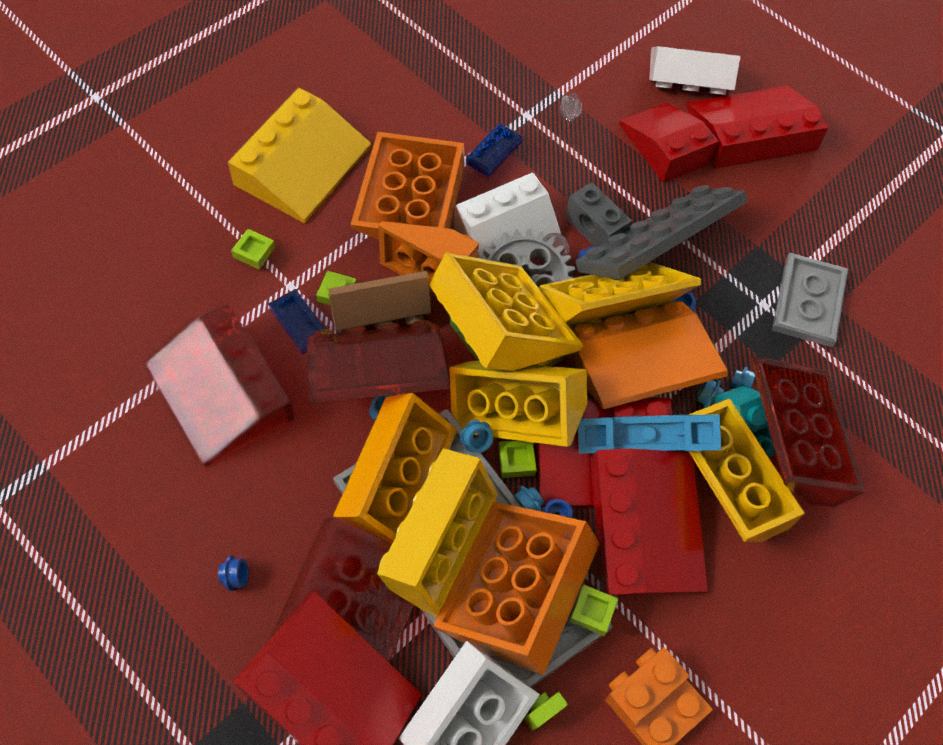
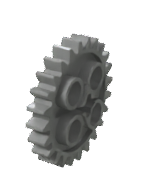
(523, 248)

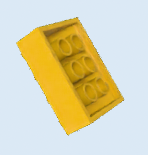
(298, 156)
(598, 297)
(501, 313)

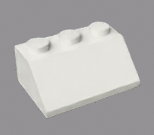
(693, 69)
(513, 206)
(471, 704)

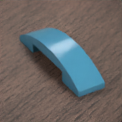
(650, 433)

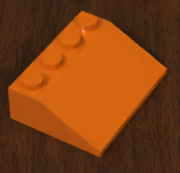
(409, 183)
(645, 354)
(519, 584)

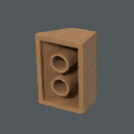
(381, 302)

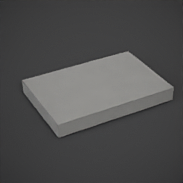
(810, 300)

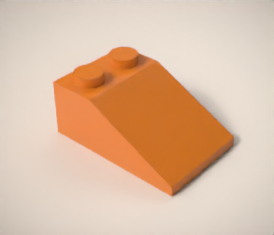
(420, 248)

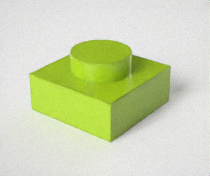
(253, 249)
(332, 280)
(517, 459)
(594, 610)
(544, 709)

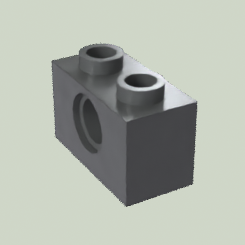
(595, 215)

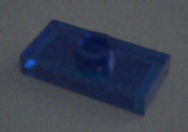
(493, 150)
(295, 318)

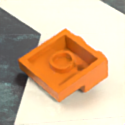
(657, 700)

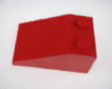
(670, 140)

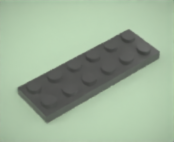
(660, 232)

